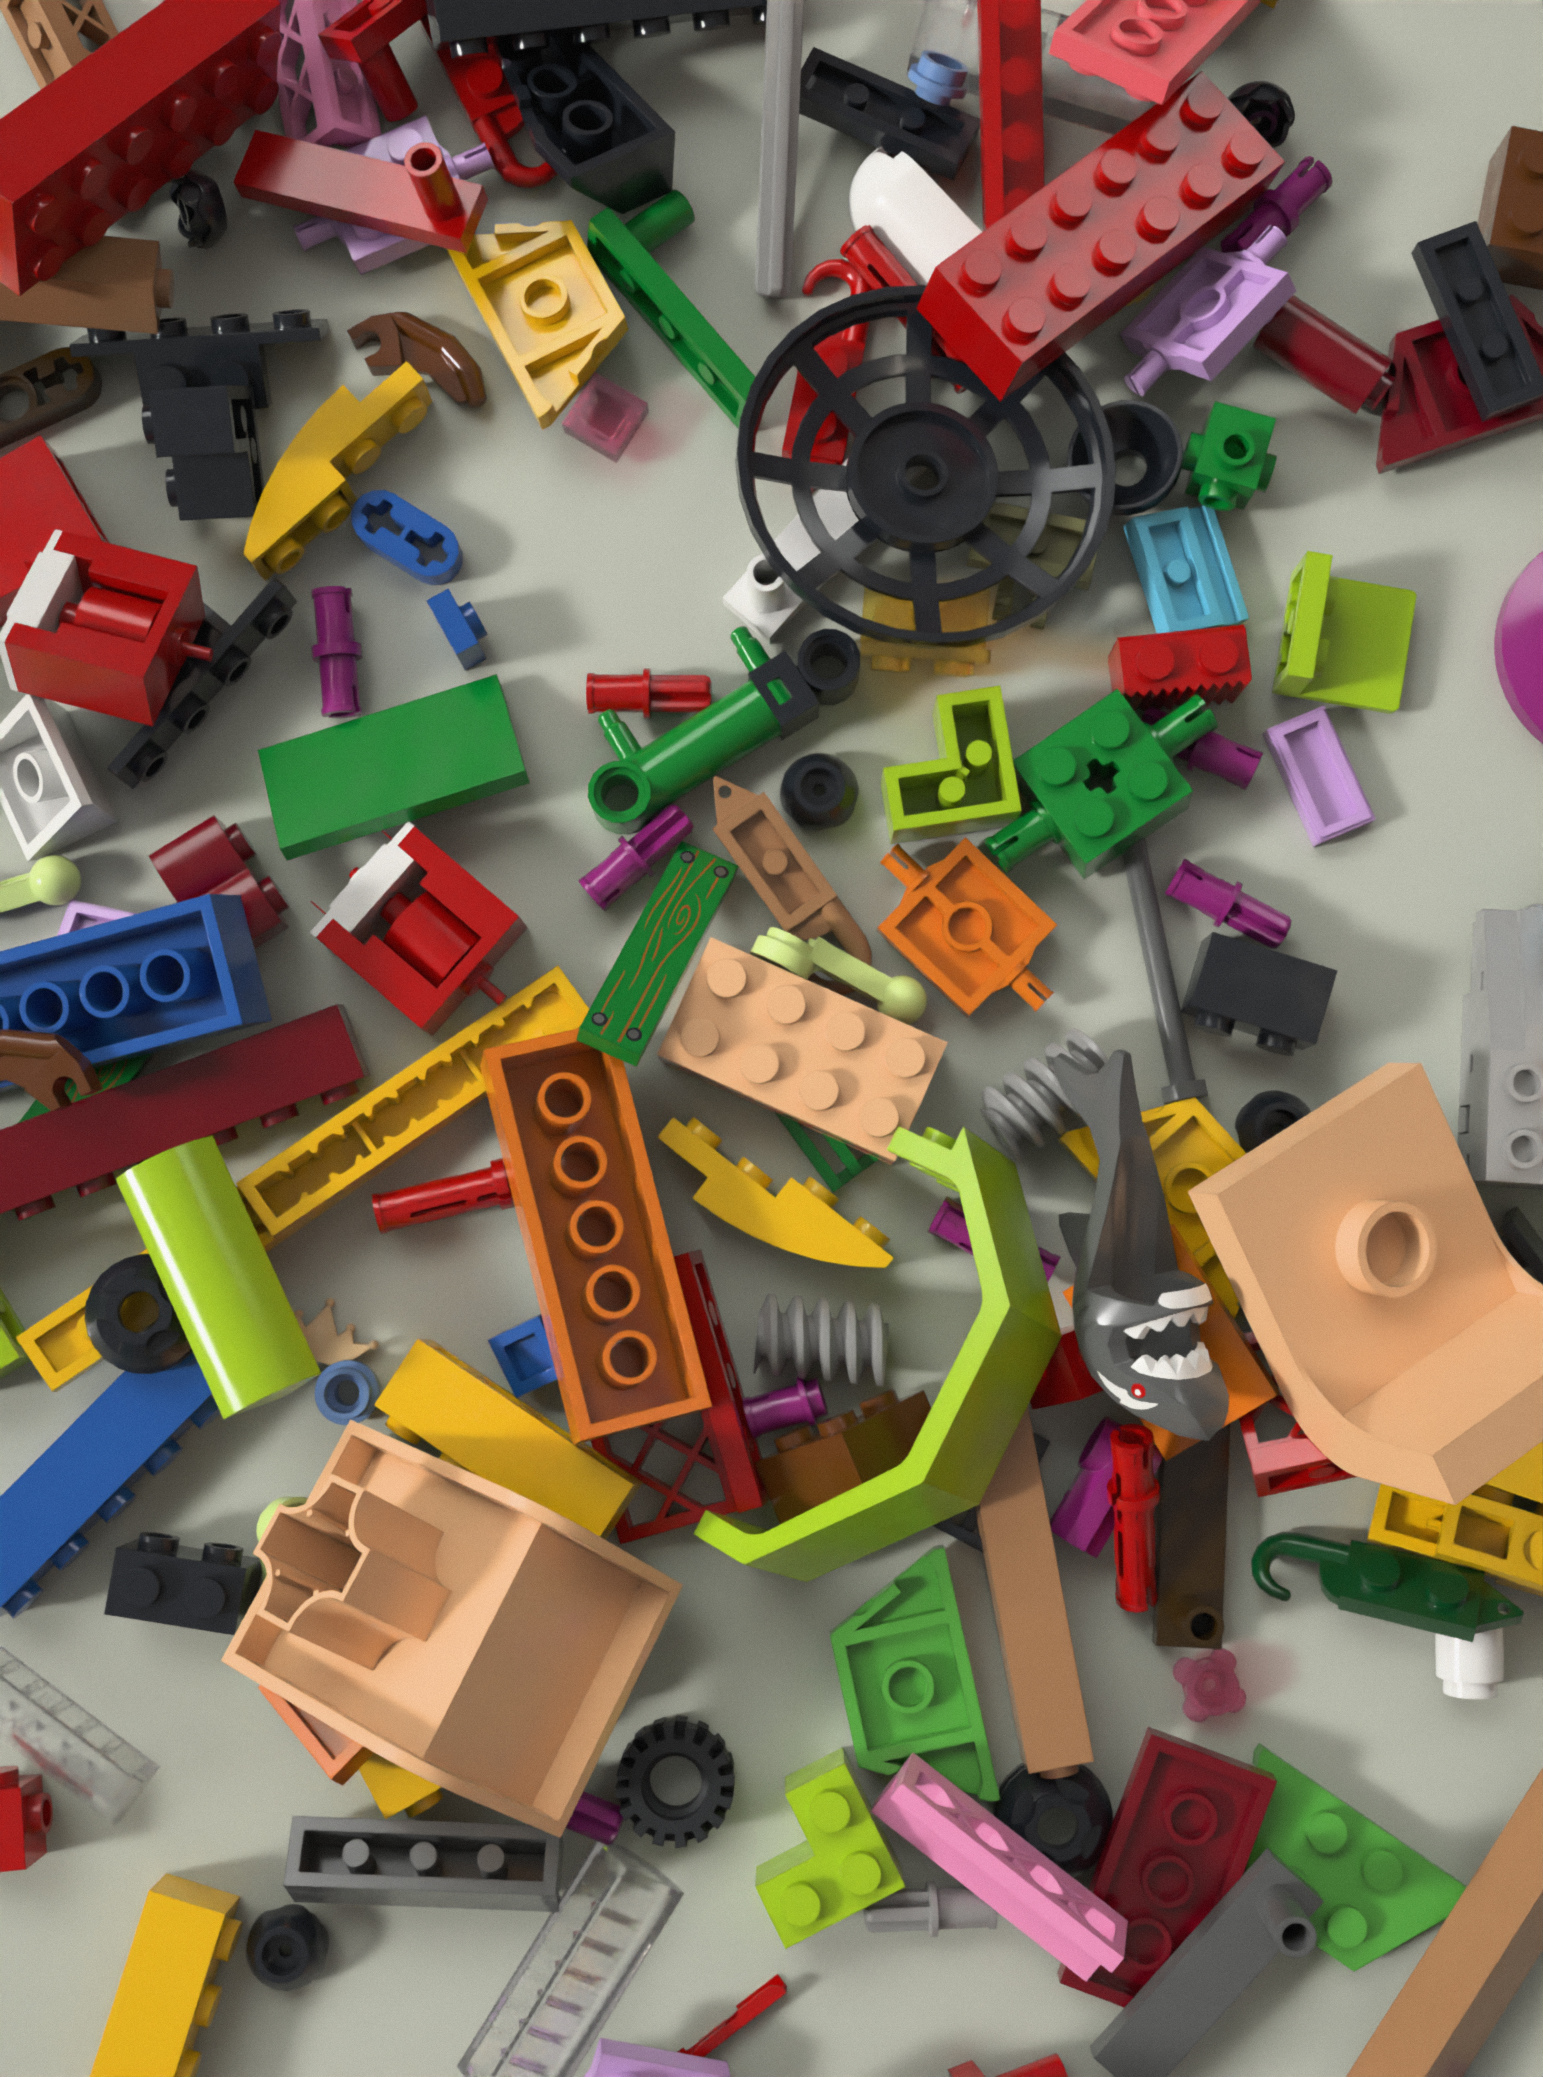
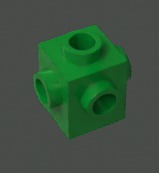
(1229, 457)

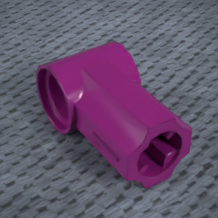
(1084, 1513)

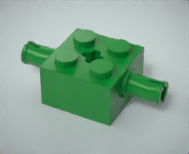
(1107, 744)

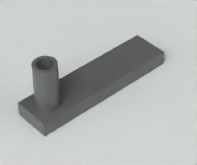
(1211, 1969)

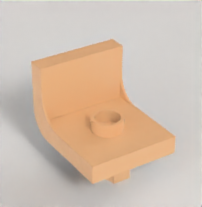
(1383, 1290)
(451, 1626)

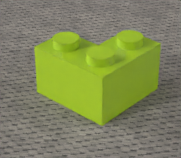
(968, 785)
(842, 1862)

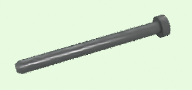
(1161, 978)

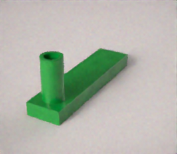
(625, 259)

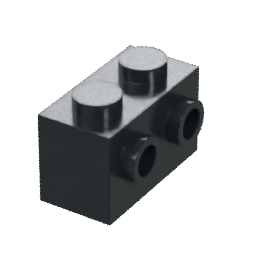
(1258, 994)
(183, 1584)

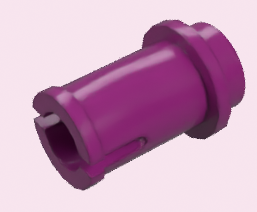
(785, 1407)

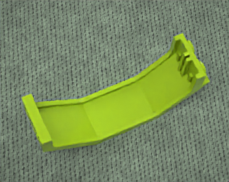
(976, 1404)

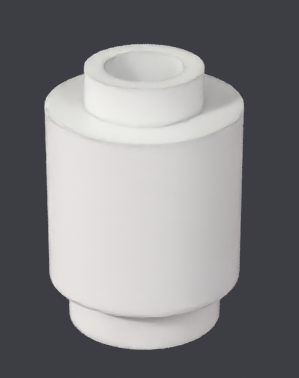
(1468, 1667)

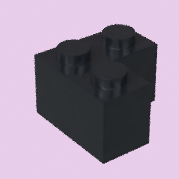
(211, 447)

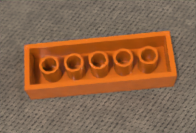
(593, 1236)

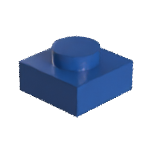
(460, 627)
(524, 1356)

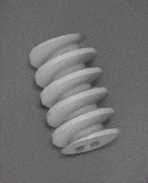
(1039, 1098)
(822, 1339)

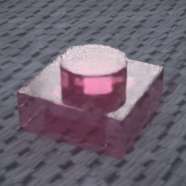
(605, 417)

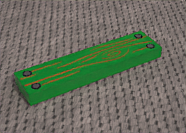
(657, 954)

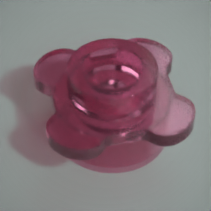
(1225, 1696)

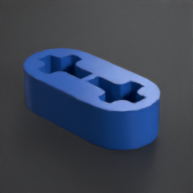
(414, 525)

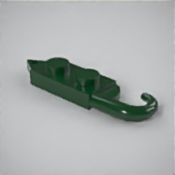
(1391, 1585)

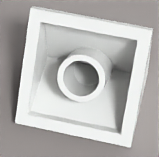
(48, 779)

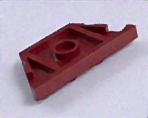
(1429, 401)

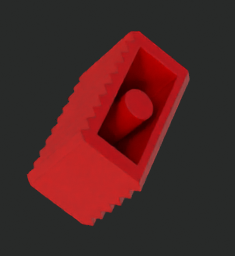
(1178, 664)

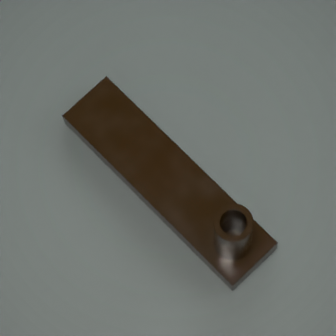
(1192, 1545)

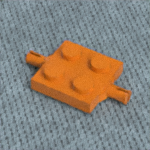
(966, 927)

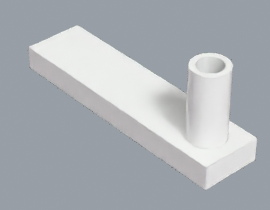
(761, 595)

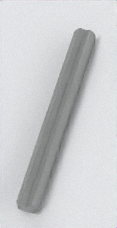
(779, 148)

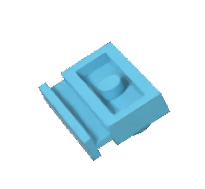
(1185, 570)

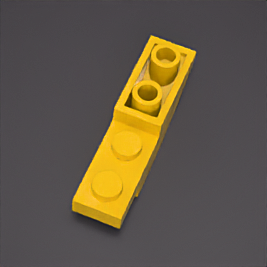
(310, 483)
(794, 1220)
(1469, 1534)

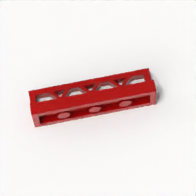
(1010, 104)

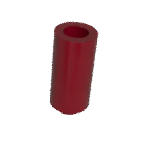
(1325, 356)

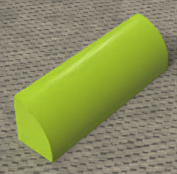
(218, 1276)

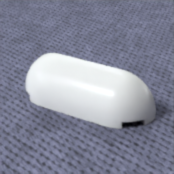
(908, 213)

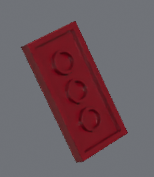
(1172, 1853)

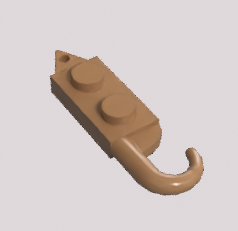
(785, 874)

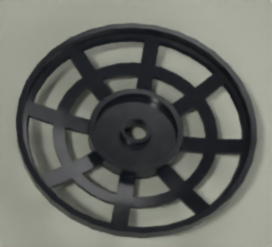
(927, 437)

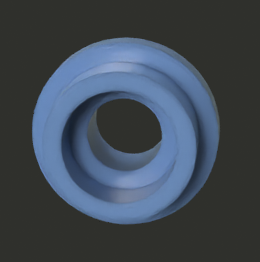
(939, 78)
(328, 1398)

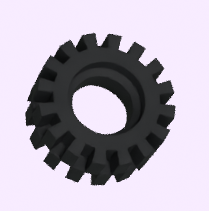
(668, 1821)

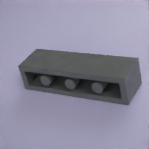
(423, 1864)

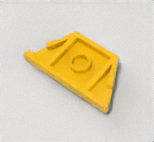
(542, 308)
(1186, 1151)

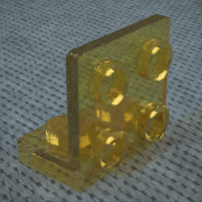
(948, 661)

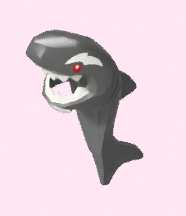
(1129, 1300)

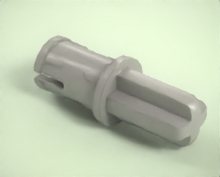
(929, 1910)

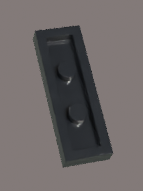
(885, 113)
(1479, 321)

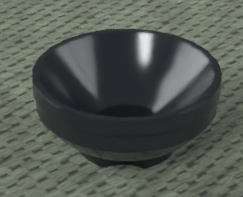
(1144, 433)
(143, 1352)
(1028, 1796)

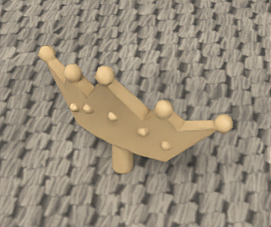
(324, 1340)

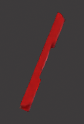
(747, 2010)

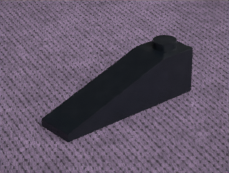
(590, 124)

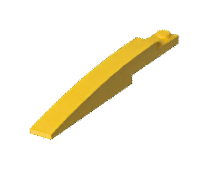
(338, 1155)

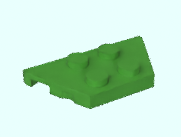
(913, 1681)
(1370, 1881)

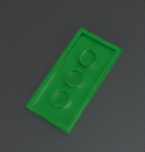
(392, 767)

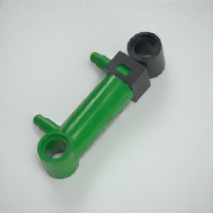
(771, 704)

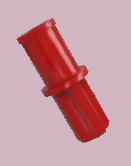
(647, 693)

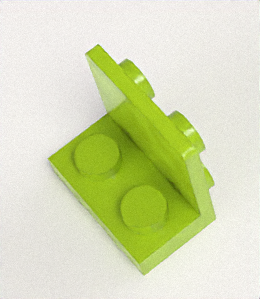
(1343, 639)

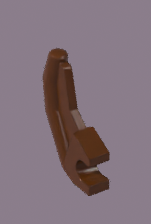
(426, 350)
(43, 1065)

